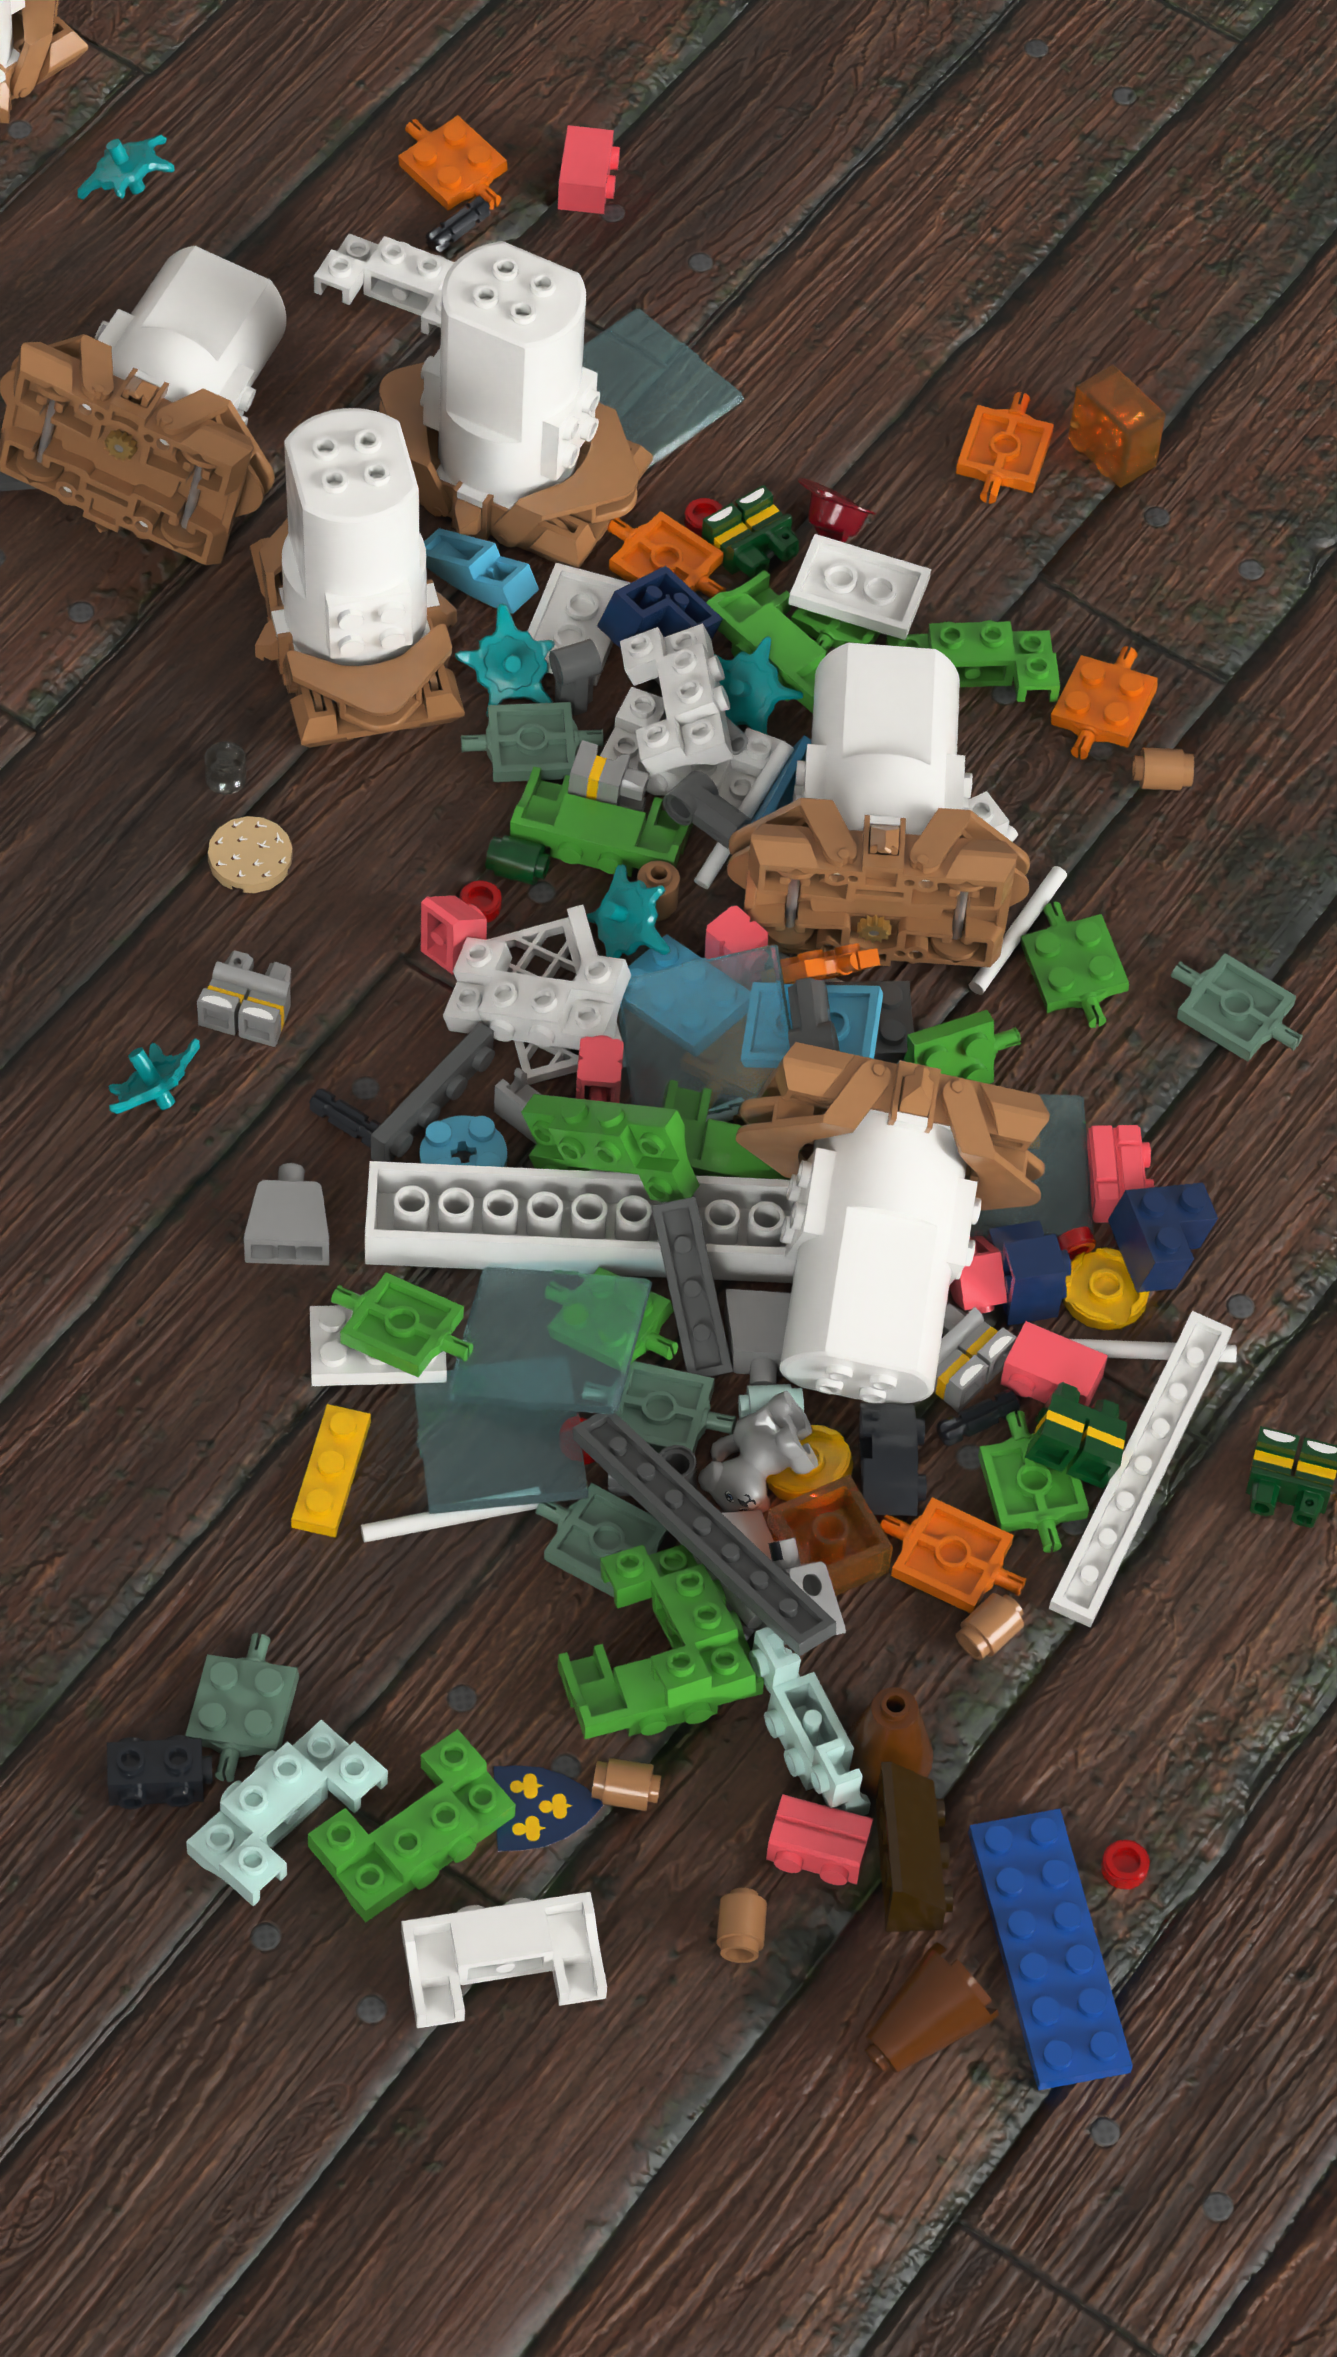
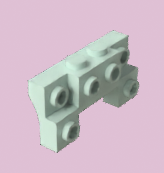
(807, 1726)
(275, 1801)

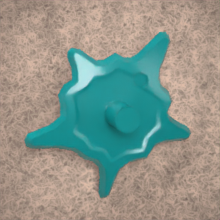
(125, 167)
(510, 662)
(753, 687)
(628, 916)
(152, 1077)

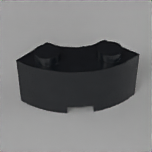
(890, 1458)

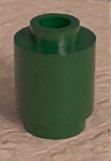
(517, 859)

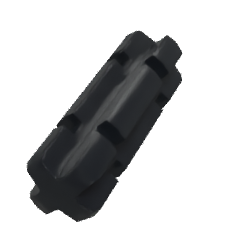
(457, 224)
(343, 1115)
(977, 1417)

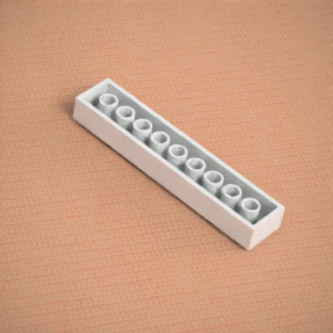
(564, 1221)

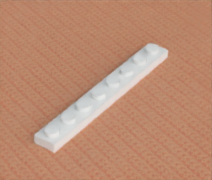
(1141, 1469)

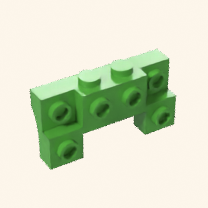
(758, 612)
(993, 654)
(595, 831)
(614, 1139)
(713, 1143)
(694, 1618)
(630, 1696)
(421, 1838)

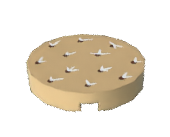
(250, 854)

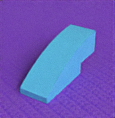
(479, 569)

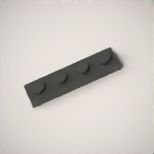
(426, 1101)
(691, 1287)

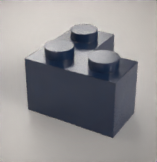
(655, 602)
(1159, 1229)
(1032, 1271)

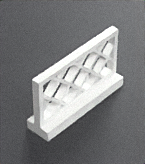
(578, 943)

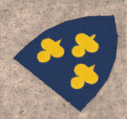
(546, 1807)

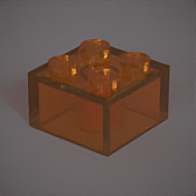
(1116, 426)
(835, 1528)

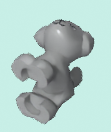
(766, 1447)

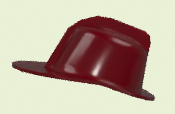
(833, 513)

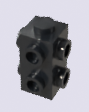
(157, 1772)

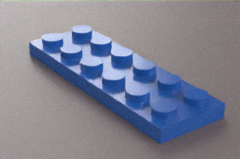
(1049, 1949)

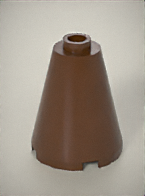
(890, 1732)
(928, 2013)

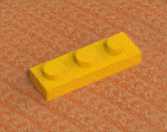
(331, 1470)

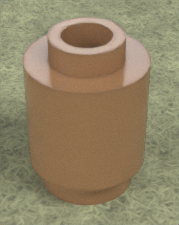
(1163, 769)
(664, 874)
(990, 1626)
(626, 1784)
(741, 1925)

